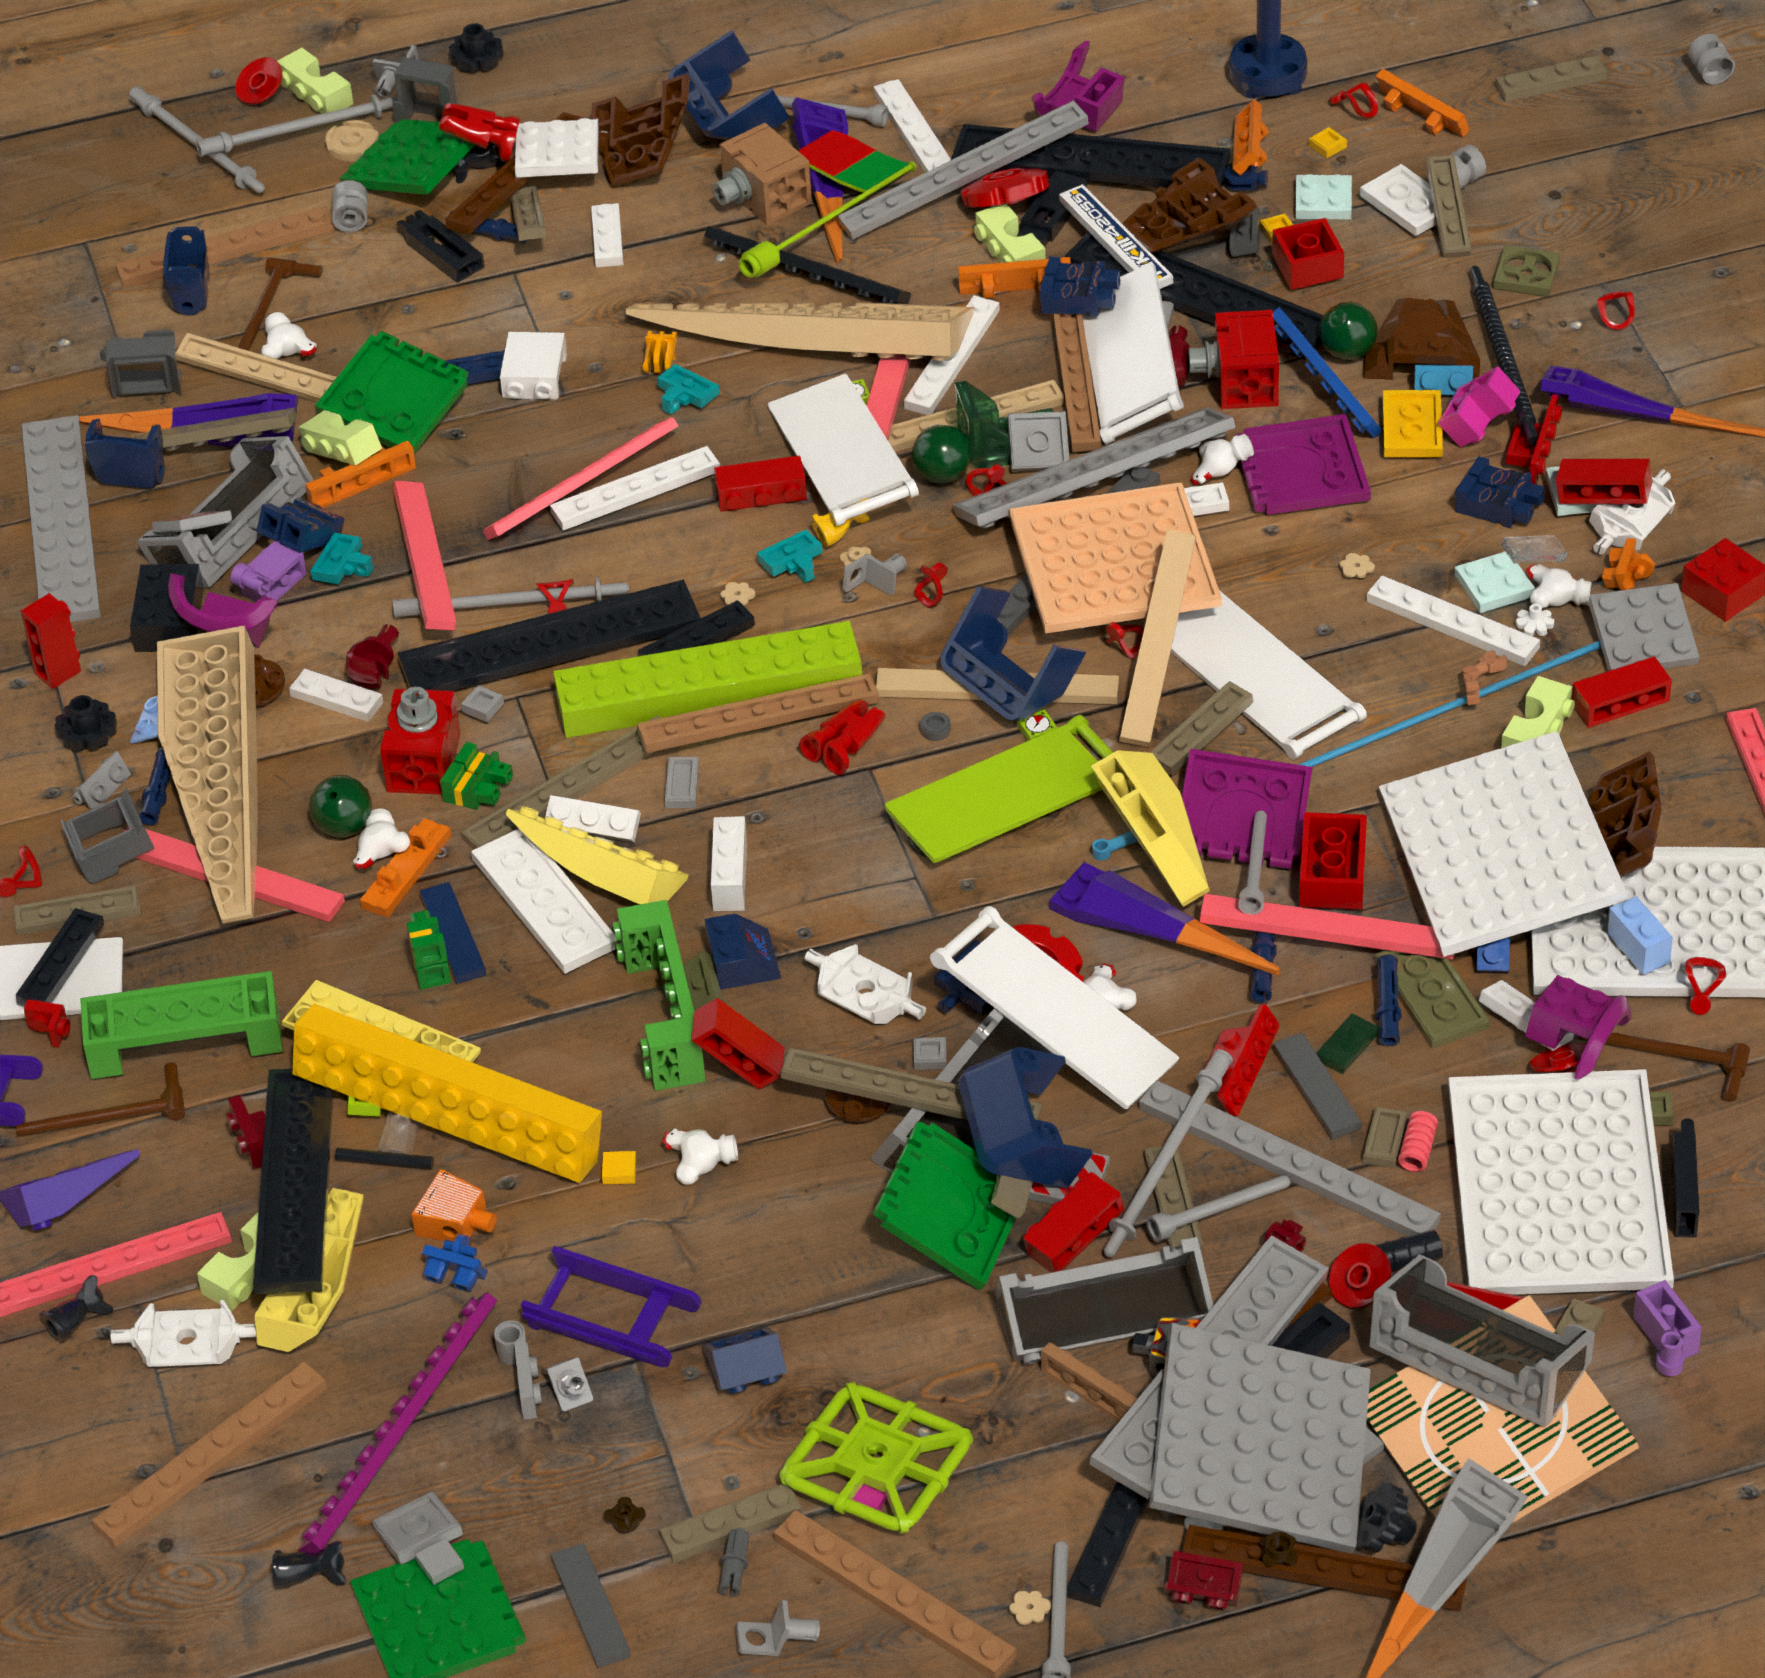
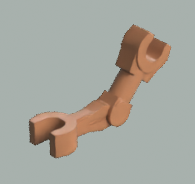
(1487, 663)

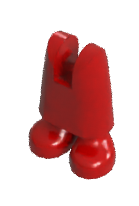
(480, 127)
(842, 735)

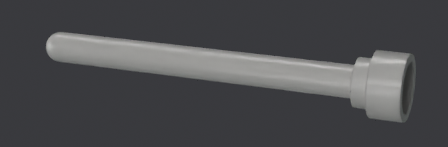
(875, 114)
(1252, 898)
(1163, 1225)
(1057, 1665)

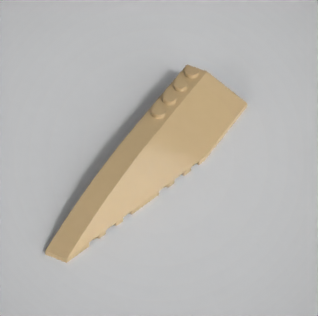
(853, 329)
(212, 755)

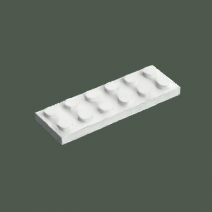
(545, 900)

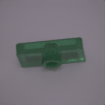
(1347, 1043)

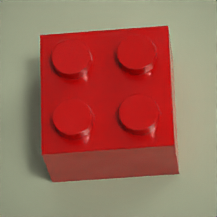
(1308, 253)
(1724, 579)

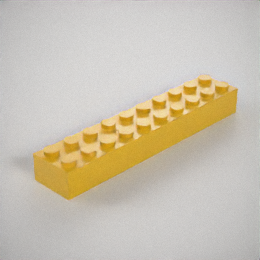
(447, 1092)

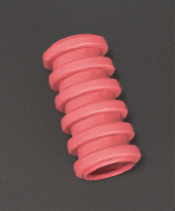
(1418, 1141)

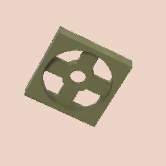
(1524, 283)

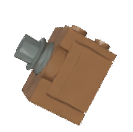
(763, 174)

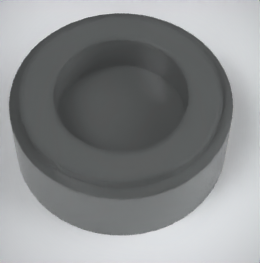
(935, 726)

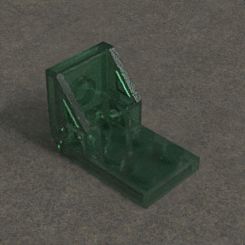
(981, 425)

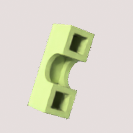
(303, 78)
(999, 232)
(330, 438)
(1546, 707)
(231, 1277)

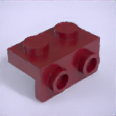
(249, 1130)
(1204, 1579)

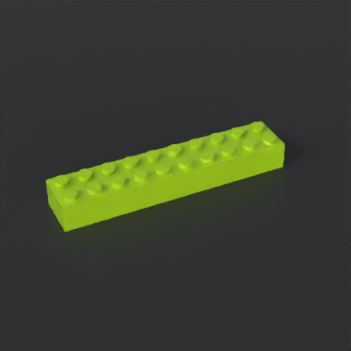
(702, 677)

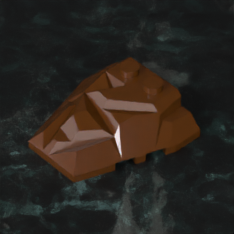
(640, 136)
(1188, 209)
(1421, 334)
(1628, 812)

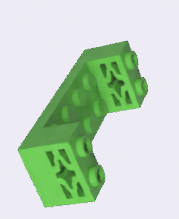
(650, 944)
(179, 1014)

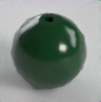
(1348, 331)
(941, 453)
(340, 806)

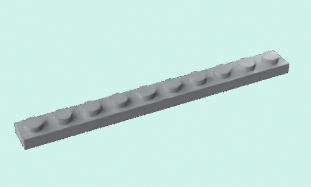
(962, 170)
(1292, 1161)

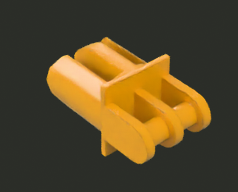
(659, 348)

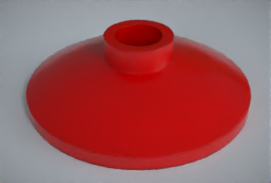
(258, 80)
(1560, 1060)
(1352, 1267)

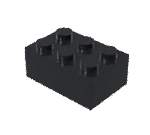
(153, 612)

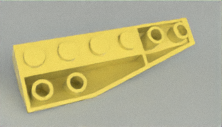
(1155, 817)
(599, 861)
(370, 1013)
(296, 1317)

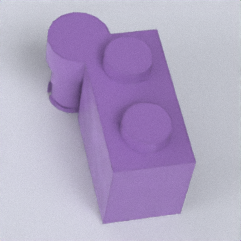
(270, 572)
(1668, 1326)

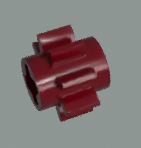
(1288, 1233)

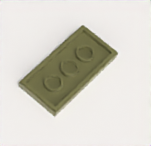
(1437, 998)

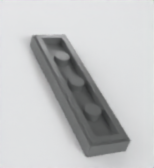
(1316, 1086)
(590, 1605)

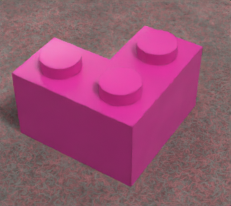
(1477, 405)

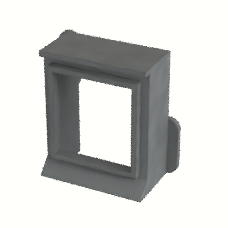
(424, 72)
(152, 348)
(103, 859)

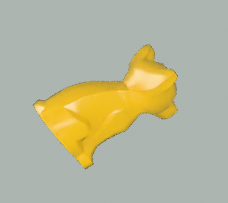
(827, 530)

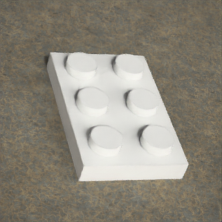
(1402, 198)

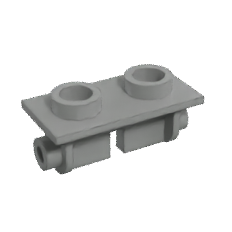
(102, 782)

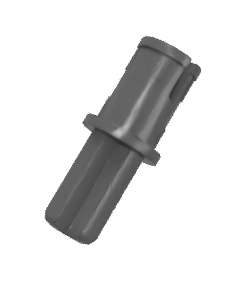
(734, 1562)

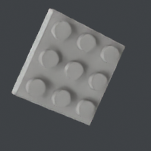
(1644, 625)

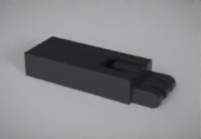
(1046, 202)
(453, 257)
(1685, 1181)
(1315, 1333)

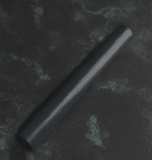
(384, 1158)

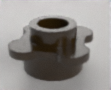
(628, 1522)
(1279, 1541)

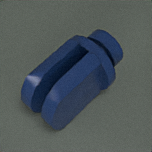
(1248, 181)

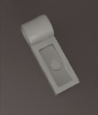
(514, 1350)

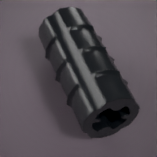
(1405, 1249)

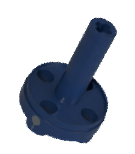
(1268, 61)

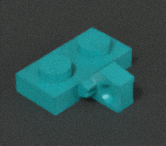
(685, 387)
(792, 555)
(340, 558)

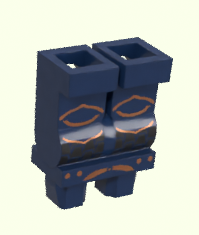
(1078, 287)
(1498, 494)
(299, 523)

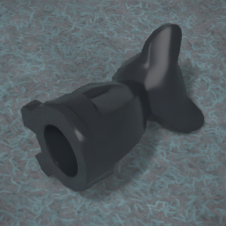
(478, 158)
(69, 1313)
(300, 1565)

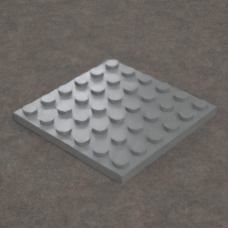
(1261, 1438)

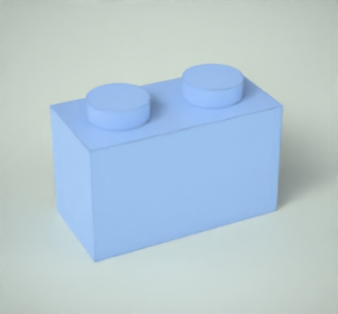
(1640, 935)

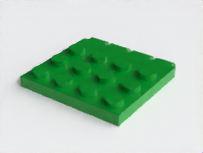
(408, 158)
(394, 390)
(944, 1206)
(441, 1626)

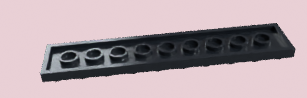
(1103, 157)
(1207, 292)
(550, 639)
(293, 1185)

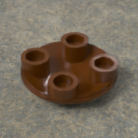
(268, 680)
(854, 1107)

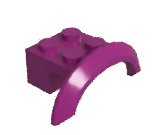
(1095, 96)
(222, 611)
(1581, 1011)

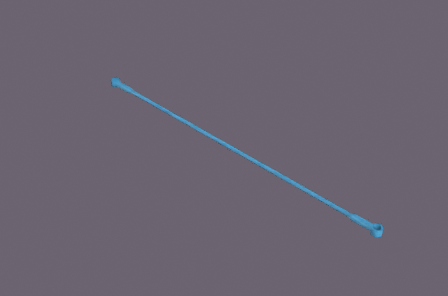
(1128, 838)

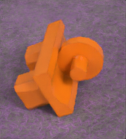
(1627, 567)

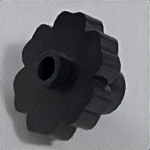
(476, 49)
(85, 723)
(1385, 1519)

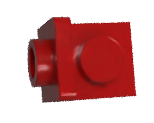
(48, 1018)

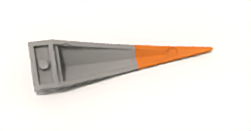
(1465, 1529)

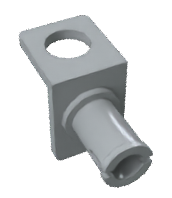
(385, 72)
(877, 573)
(569, 1383)
(777, 1632)

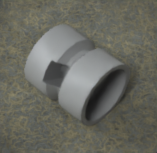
(1711, 59)
(1469, 164)
(349, 206)

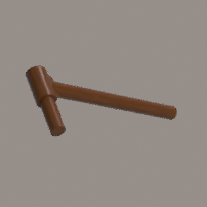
(277, 269)
(1733, 1060)
(170, 1103)

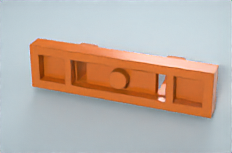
(1437, 112)
(1247, 138)
(1002, 276)
(367, 474)
(405, 868)

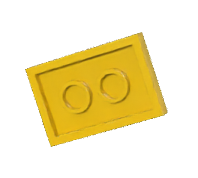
(1412, 423)

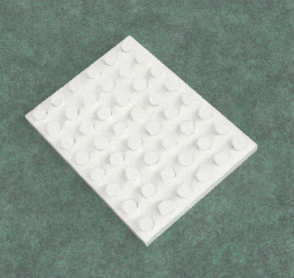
(1502, 843)
(1706, 902)
(1559, 1182)

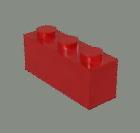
(1604, 481)
(760, 483)
(51, 640)
(1621, 692)
(738, 1043)
(1073, 1223)

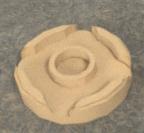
(350, 140)

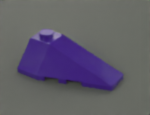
(50, 1197)

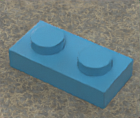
(1442, 377)

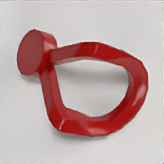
(1347, 95)
(1630, 303)
(993, 474)
(933, 574)
(558, 605)
(1117, 634)
(9, 885)
(1700, 1001)

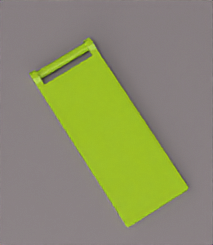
(1000, 791)

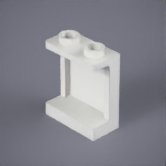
(532, 365)

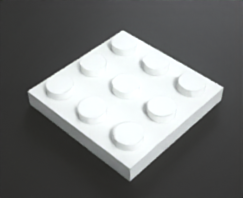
(557, 148)

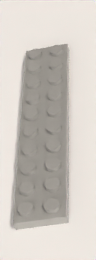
(1095, 465)
(61, 515)
(1251, 1309)

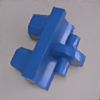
(456, 1260)

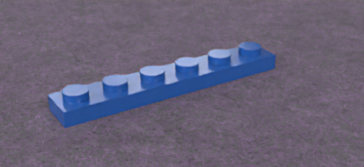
(1331, 381)

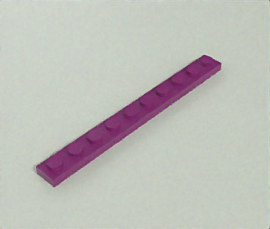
(390, 1432)

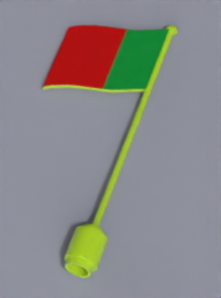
(845, 162)

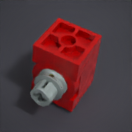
(1241, 359)
(419, 740)

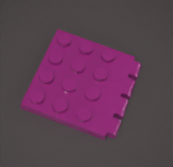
(1304, 465)
(1228, 790)

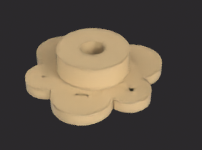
(853, 554)
(1356, 566)
(740, 592)
(1029, 1607)

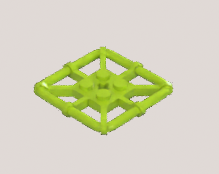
(882, 1473)

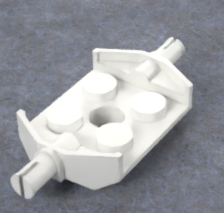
(1623, 521)
(848, 972)
(159, 1334)

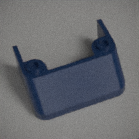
(710, 80)
(977, 662)
(1003, 1122)

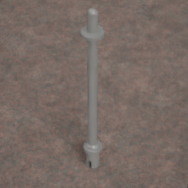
(151, 106)
(224, 142)
(411, 606)
(1208, 1081)

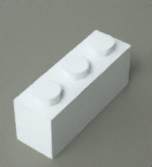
(729, 864)

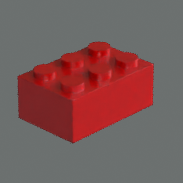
(1333, 860)

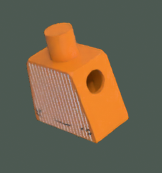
(451, 1209)

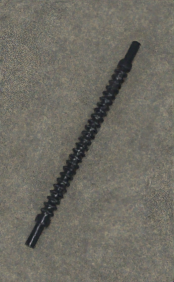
(1503, 352)

